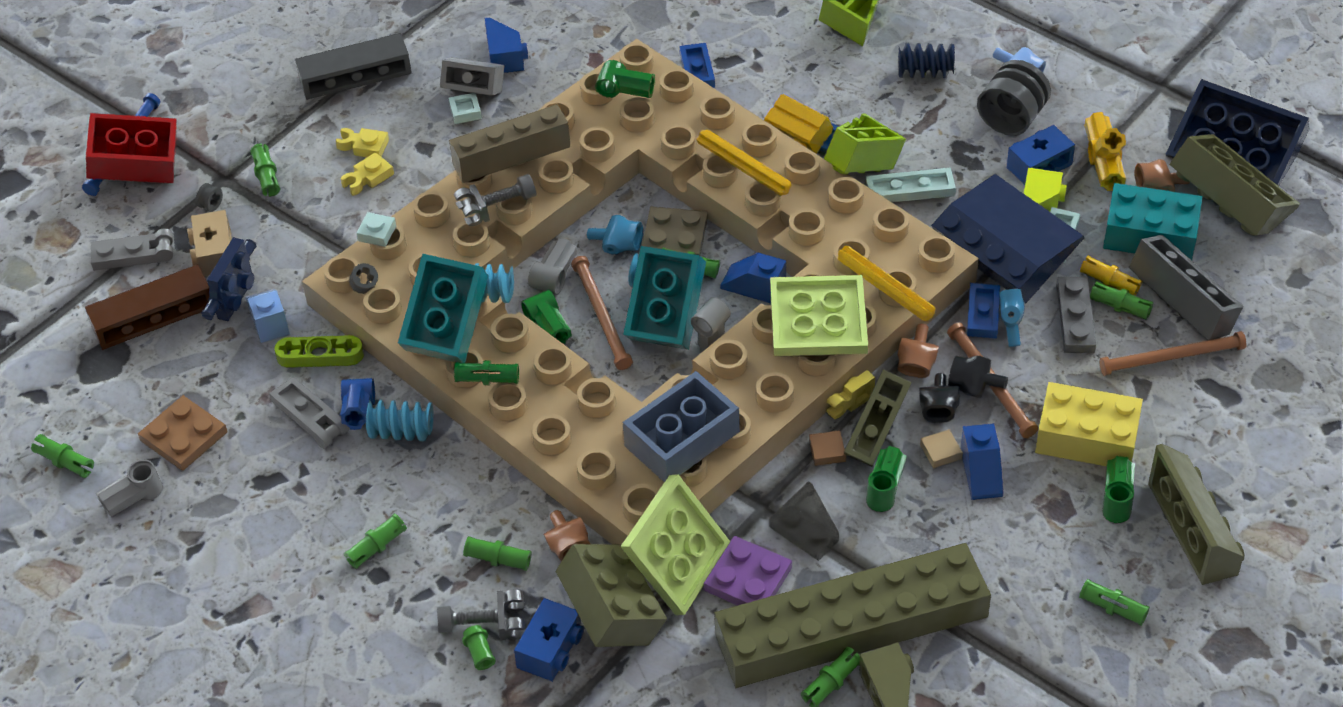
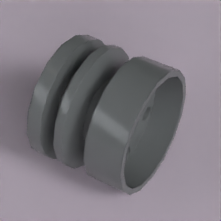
(1014, 97)

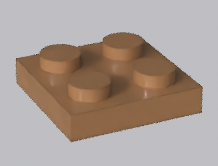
(182, 432)

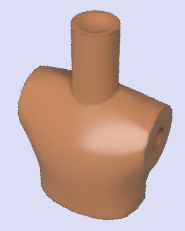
(1156, 176)
(917, 355)
(565, 534)

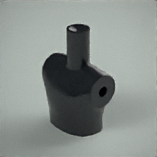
(973, 375)
(939, 401)

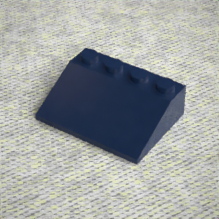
(1252, 128)
(1010, 234)

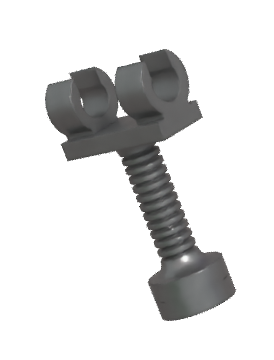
(478, 204)
(511, 628)

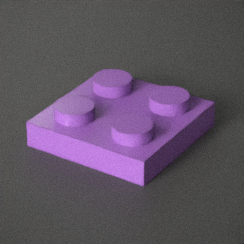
(747, 573)

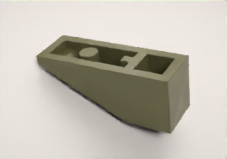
(877, 418)
(887, 675)

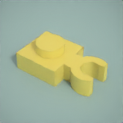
(364, 142)
(368, 171)
(854, 394)

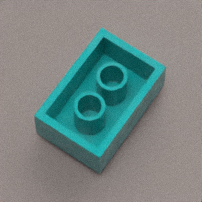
(1151, 212)
(664, 297)
(443, 308)

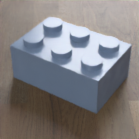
(681, 426)

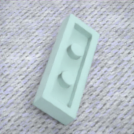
(913, 184)

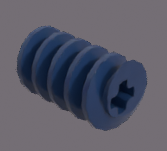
(926, 60)

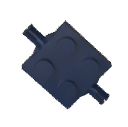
(230, 280)

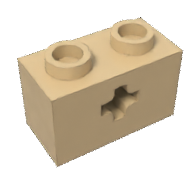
(211, 237)

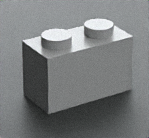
(471, 76)

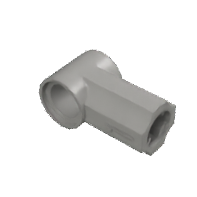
(552, 270)
(710, 322)
(139, 483)

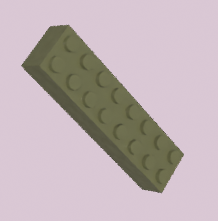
(851, 611)

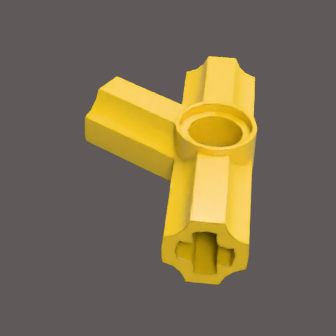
(1105, 150)

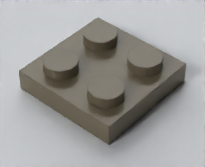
(675, 229)

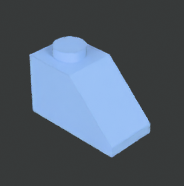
(268, 315)

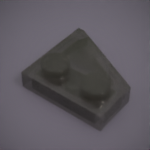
(806, 523)

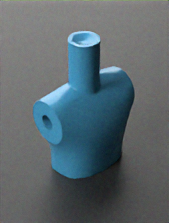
(619, 235)
(1012, 305)

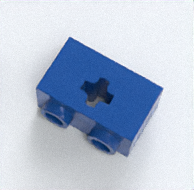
(1044, 150)
(548, 640)

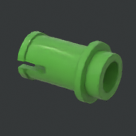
(476, 640)

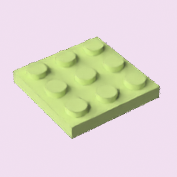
(818, 315)
(676, 544)

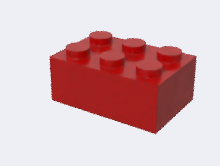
(131, 148)

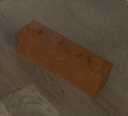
(148, 307)

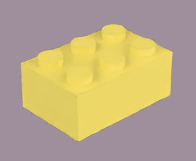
(1087, 424)

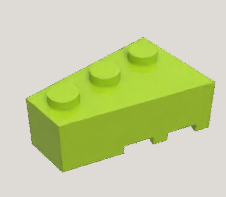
(849, 17)
(864, 146)

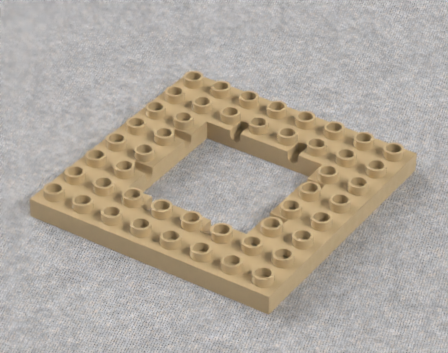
(559, 419)

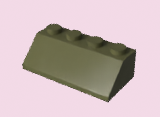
(1233, 184)
(1194, 516)

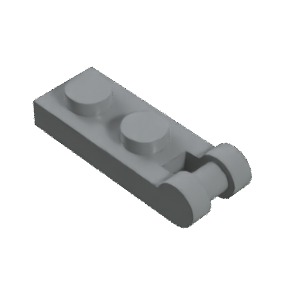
(132, 250)
(308, 411)

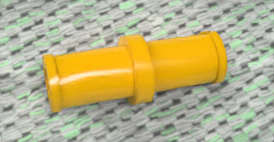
(1110, 275)

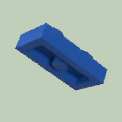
(697, 62)
(983, 310)

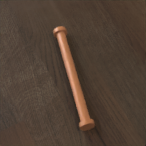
(1236, 341)
(622, 359)
(1027, 427)

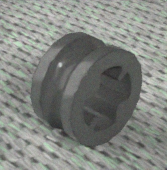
(209, 197)
(372, 275)

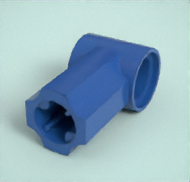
(355, 399)

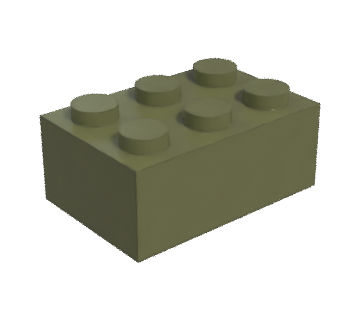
(610, 595)

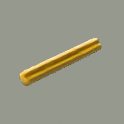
(744, 162)
(886, 283)

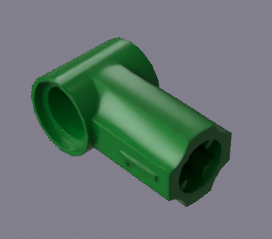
(616, 79)
(545, 313)
(885, 479)
(1118, 489)

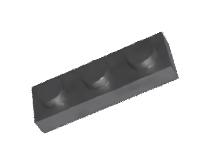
(1076, 315)

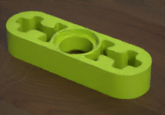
(298, 344)

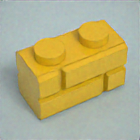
(800, 122)

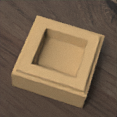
(941, 448)

